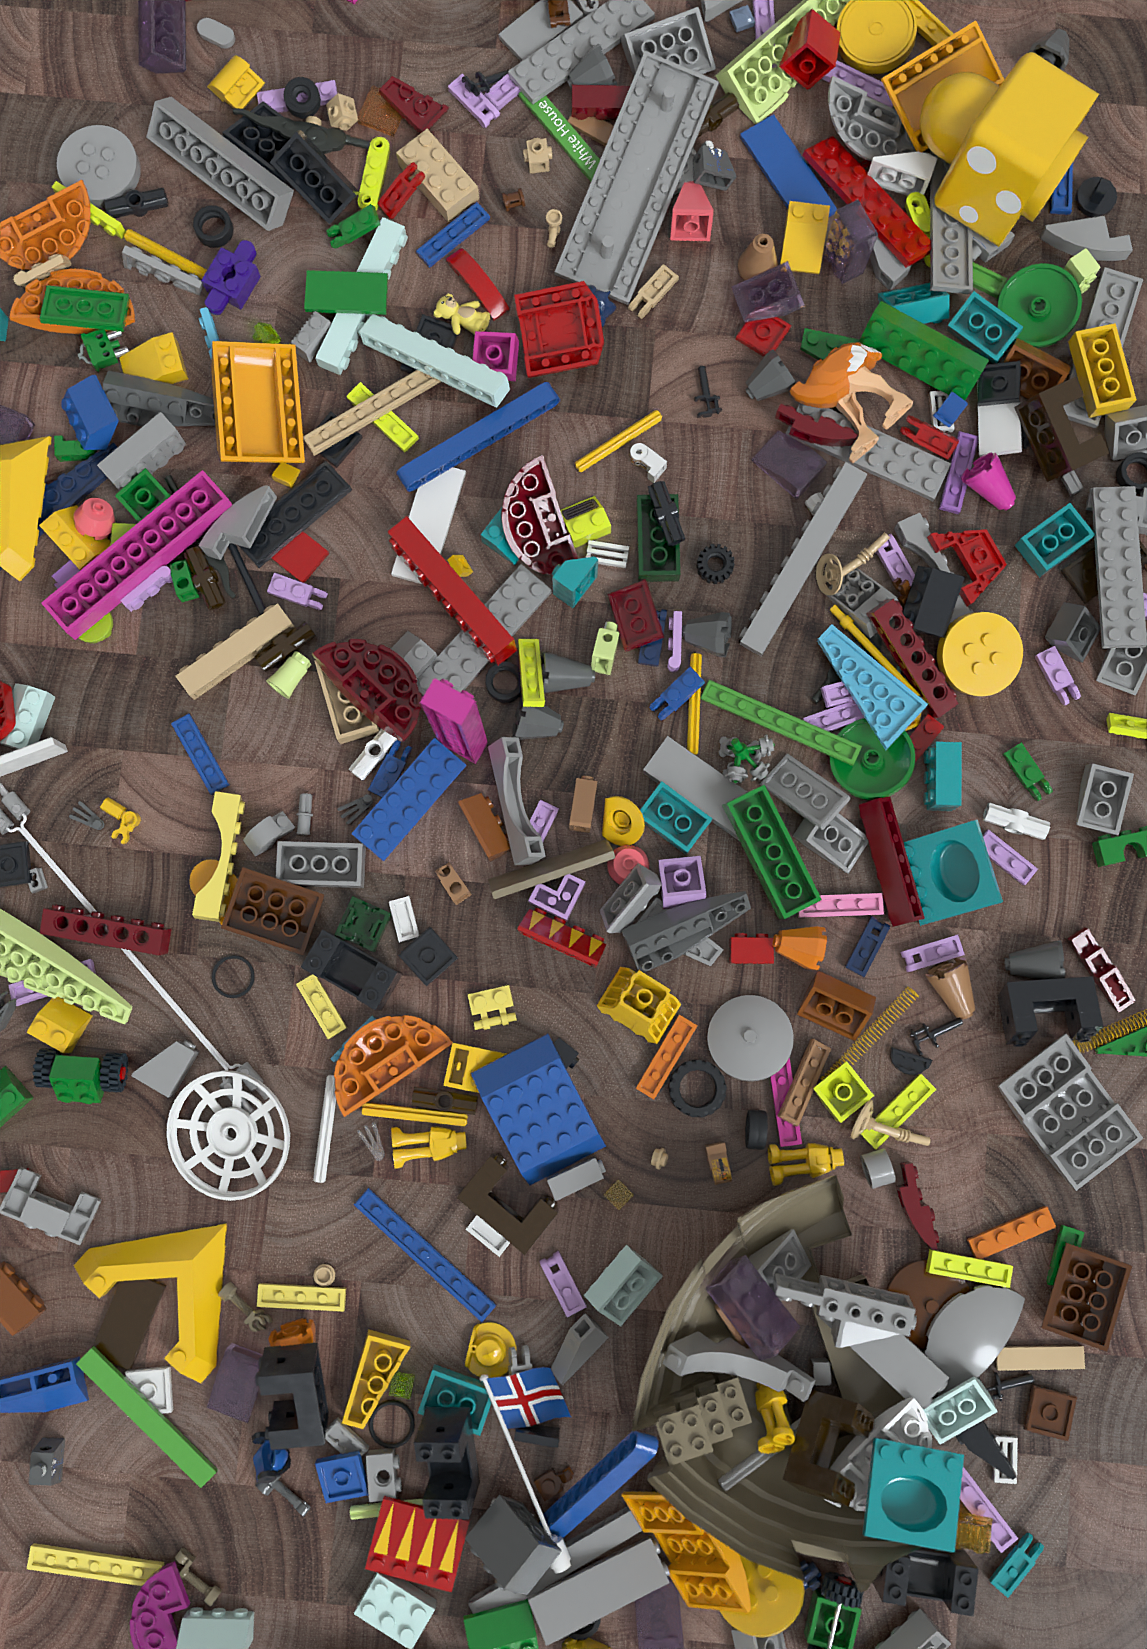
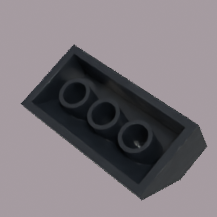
(314, 177)

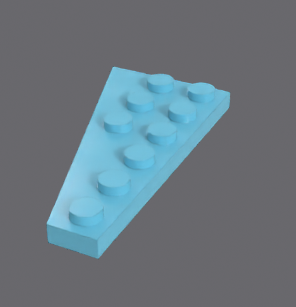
(878, 694)

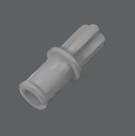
(304, 814)

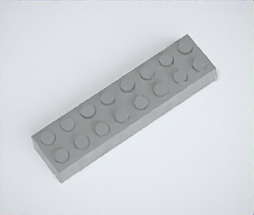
(219, 163)

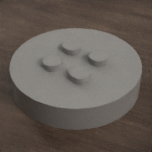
(102, 160)

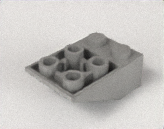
(858, 596)

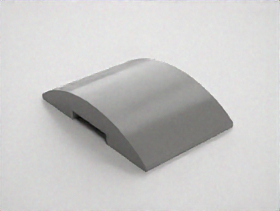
(1069, 1113)

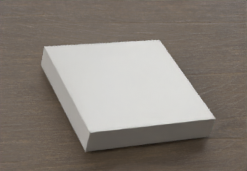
(155, 1385)

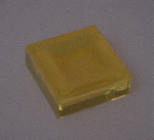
(618, 1194)

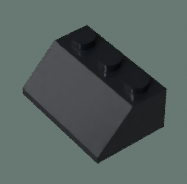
(932, 600)

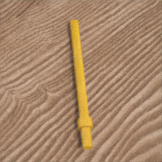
(847, 623)

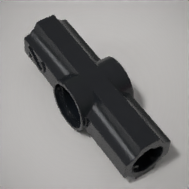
(147, 201)
(666, 513)

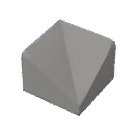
(822, 1371)

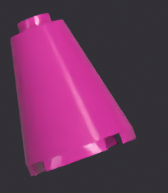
(990, 481)

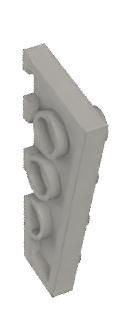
(151, 264)
(704, 952)

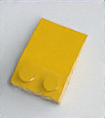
(805, 236)
(157, 360)

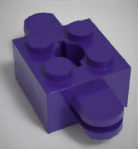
(239, 279)

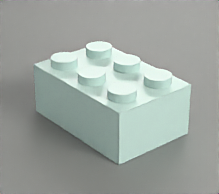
(396, 1608)

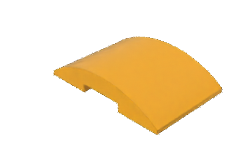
(701, 1566)

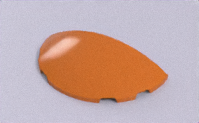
(47, 229)
(29, 306)
(382, 1056)

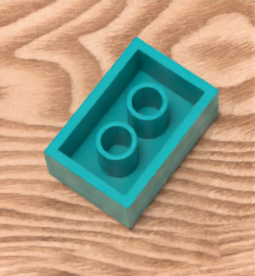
(984, 328)
(1054, 540)
(943, 776)
(674, 818)
(454, 1389)

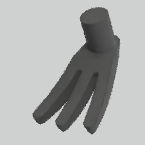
(362, 804)
(93, 821)

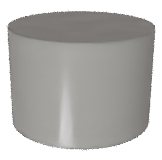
(877, 1168)

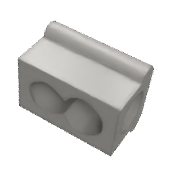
(1072, 483)
(40, 878)

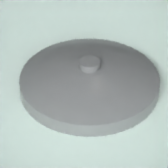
(750, 1038)

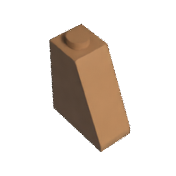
(583, 804)

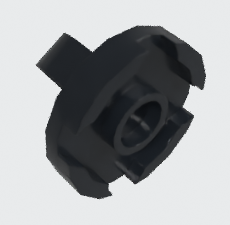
(1096, 196)

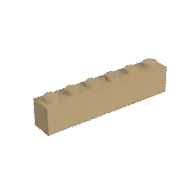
(234, 651)

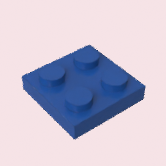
(342, 1476)

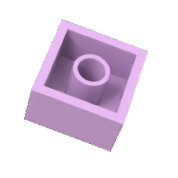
(681, 881)

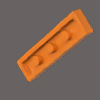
(666, 1057)
(1011, 1233)

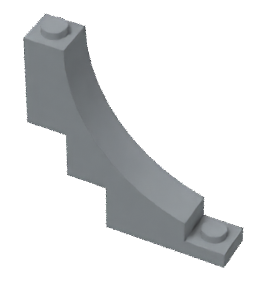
(701, 1354)

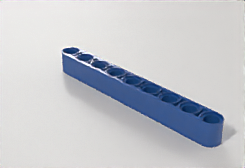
(478, 436)
(600, 1482)

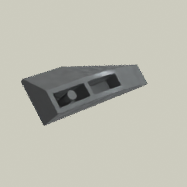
(141, 399)
(681, 928)

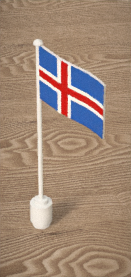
(524, 1402)

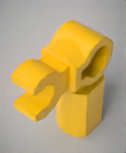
(129, 818)

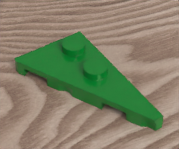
(1131, 1044)

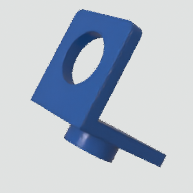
(950, 409)

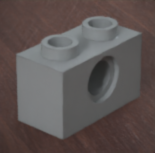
(382, 1460)

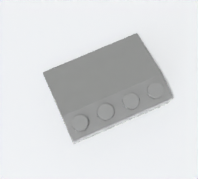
(677, 39)

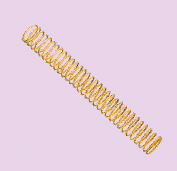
(914, 993)
(1138, 1022)

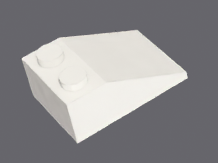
(903, 172)

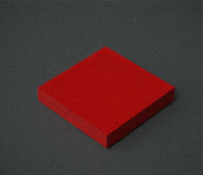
(763, 334)
(301, 557)

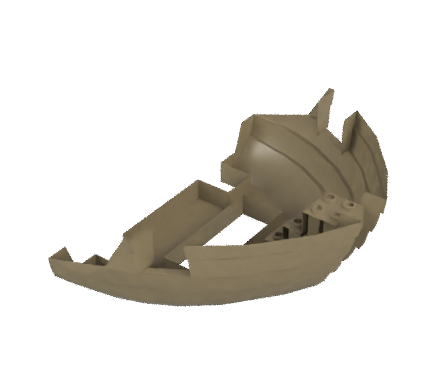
(713, 1422)

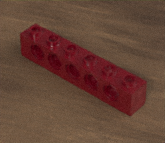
(902, 654)
(54, 925)

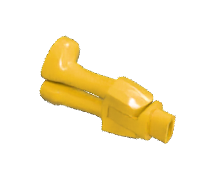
(441, 1141)
(818, 1160)
(770, 1403)

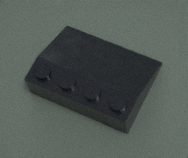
(258, 141)

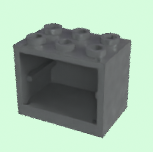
(512, 1545)

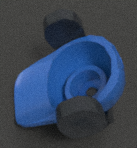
(267, 1462)

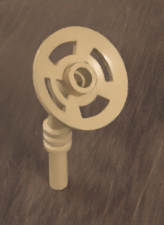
(834, 574)
(866, 1121)

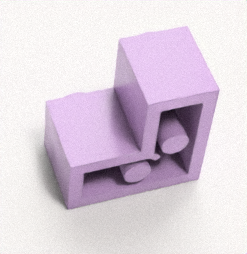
(559, 902)

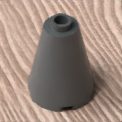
(564, 673)
(1038, 962)

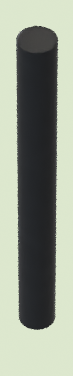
(247, 578)

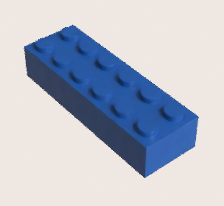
(408, 799)

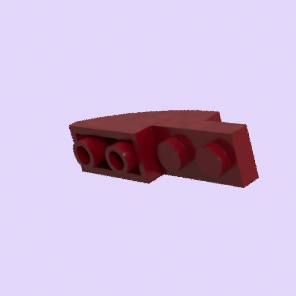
(824, 432)
(918, 1215)

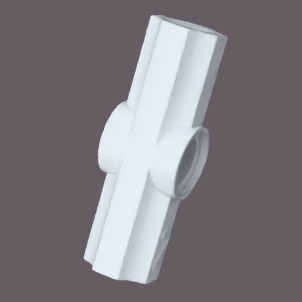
(366, 762)
(1016, 821)

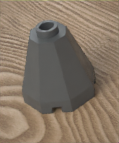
(1053, 48)
(592, 70)
(769, 378)
(709, 633)
(536, 722)

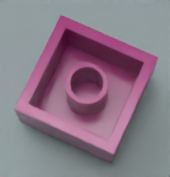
(497, 352)

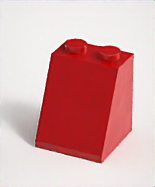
(811, 50)

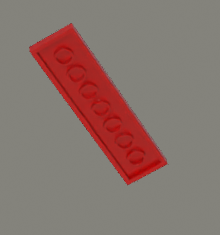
(853, 183)

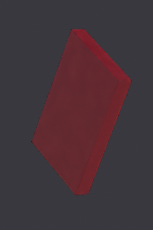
(635, 615)

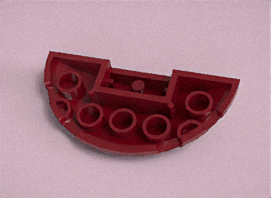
(534, 519)
(375, 683)

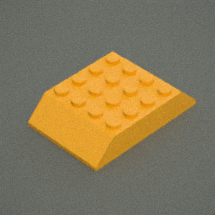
(914, 80)
(257, 402)

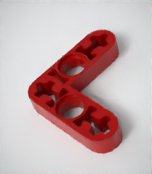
(7, 711)

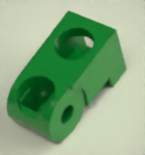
(70, 450)
(182, 581)

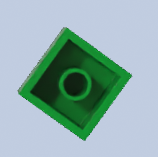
(142, 495)

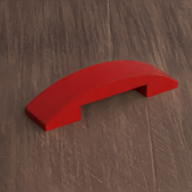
(478, 282)

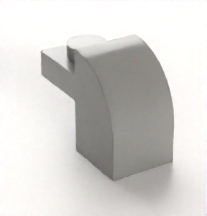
(267, 833)

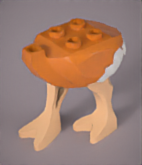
(835, 383)

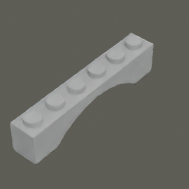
(913, 536)
(523, 839)

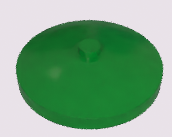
(1043, 302)
(875, 771)

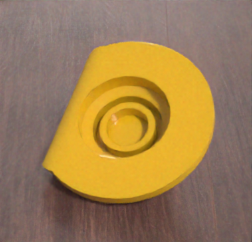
(622, 821)
(489, 1350)

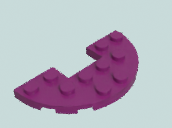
(151, 1618)

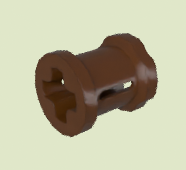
(513, 199)

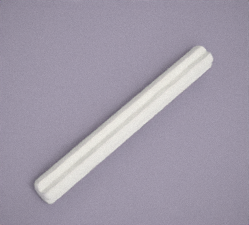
(325, 1131)

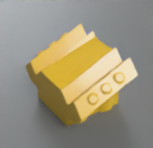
(639, 1003)

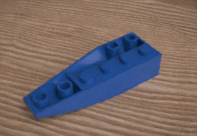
(43, 1388)

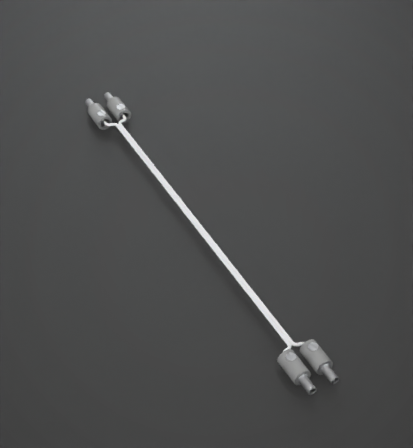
(20, 811)

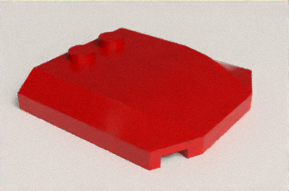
(560, 328)

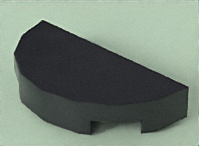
(908, 1062)

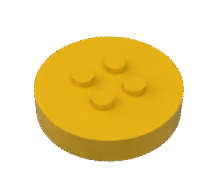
(876, 34)
(980, 653)
(773, 1601)

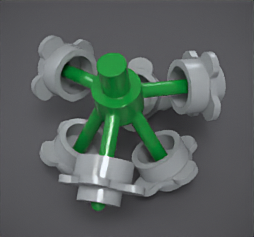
(752, 753)

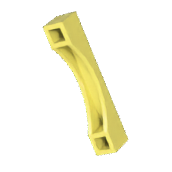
(210, 900)

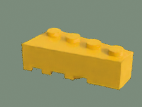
(375, 1369)

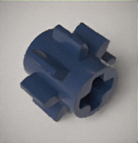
(811, 1575)

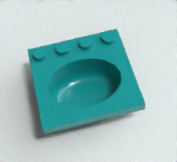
(952, 872)
(913, 1495)

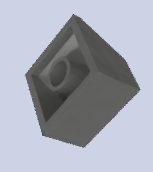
(1073, 631)

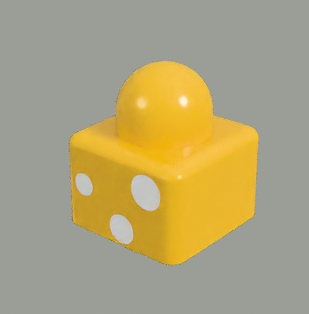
(1004, 141)

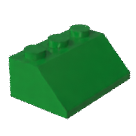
(12, 1095)
(502, 1628)

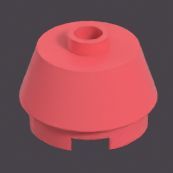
(94, 518)
(626, 859)

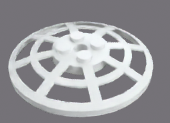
(219, 1139)

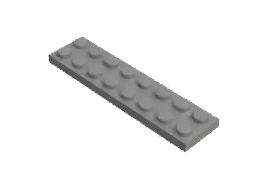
(552, 63)
(950, 244)
(1111, 304)
(887, 459)
(1118, 567)
(511, 607)

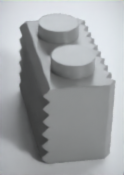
(311, 336)

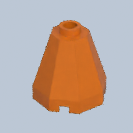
(802, 945)
(294, 1333)

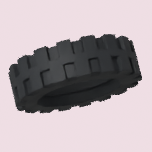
(720, 1088)

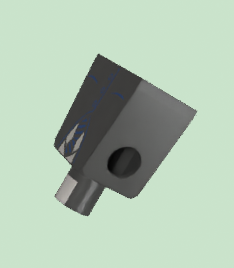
(713, 167)
(45, 1464)

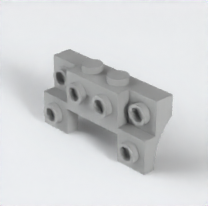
(46, 1212)

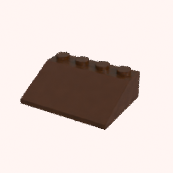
(272, 911)
(1086, 1296)

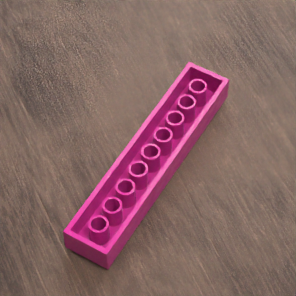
(137, 555)
(455, 719)

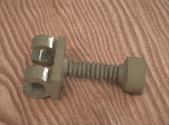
(229, 1293)
(186, 1559)

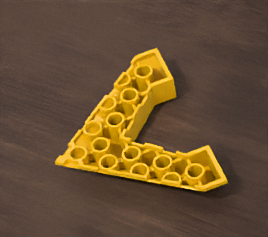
(21, 502)
(196, 1261)

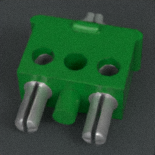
(101, 349)

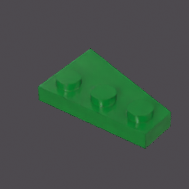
(820, 344)

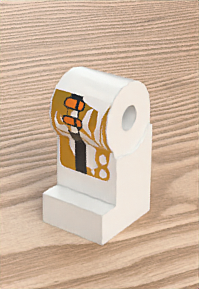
(649, 460)

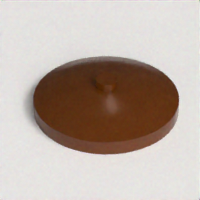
(928, 1294)

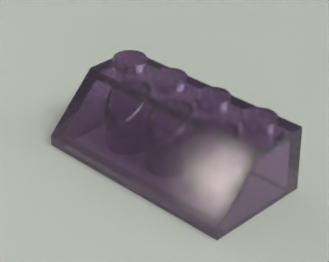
(162, 35)

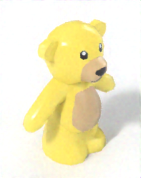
(462, 315)

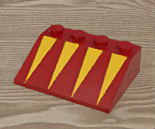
(561, 937)
(416, 1547)

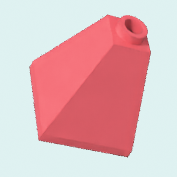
(691, 214)

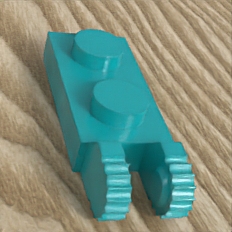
(1016, 1565)

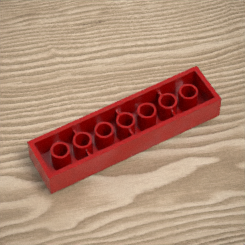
(451, 591)

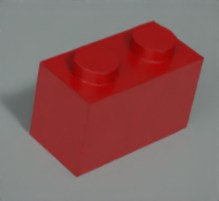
(751, 950)

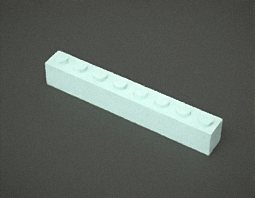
(345, 328)
(435, 360)

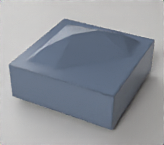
(742, 18)

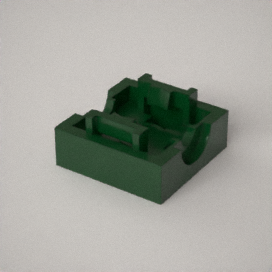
(368, 922)

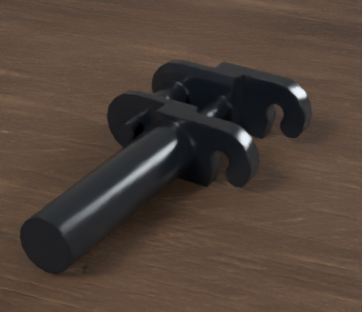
(484, 82)
(706, 395)
(934, 1033)
(1007, 1384)

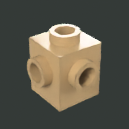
(342, 112)
(537, 155)

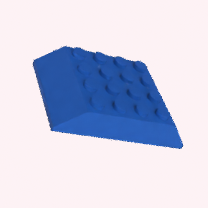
(537, 1109)

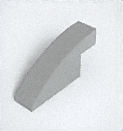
(1087, 234)
(239, 523)

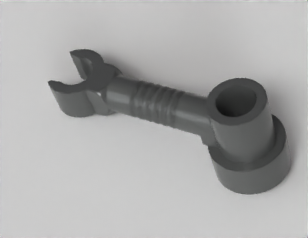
(299, 1504)

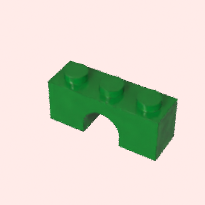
(1111, 850)

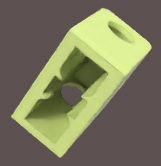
(605, 649)

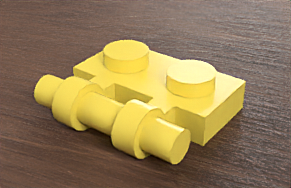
(492, 1000)

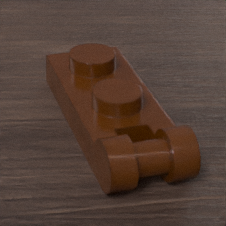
(558, 8)

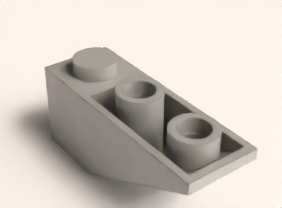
(887, 266)
(578, 1347)

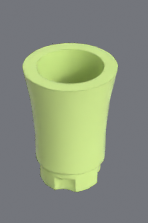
(289, 674)

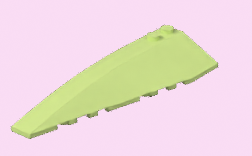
(751, 74)
(53, 971)

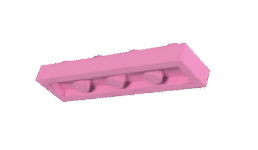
(845, 906)

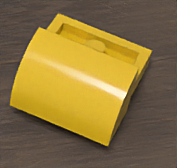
(236, 83)

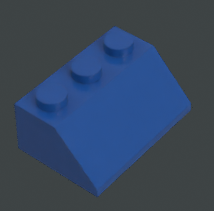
(90, 414)

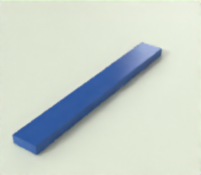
(425, 1254)

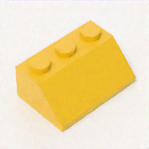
(78, 548)

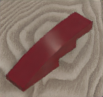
(1099, 966)

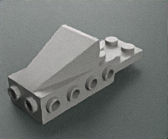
(856, 1310)

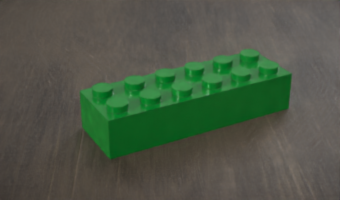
(923, 351)
(771, 852)

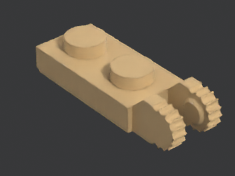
(42, 270)
(654, 290)

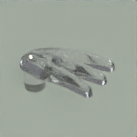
(376, 1147)

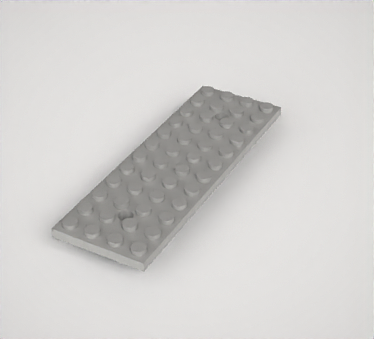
(636, 177)

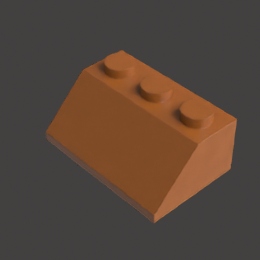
(1038, 368)
(486, 825)
(837, 1006)
(17, 1303)

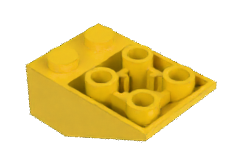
(465, 1060)

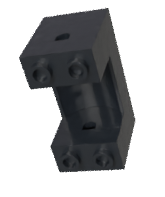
(351, 970)
(1024, 999)
(295, 1371)
(449, 1449)
(932, 1576)

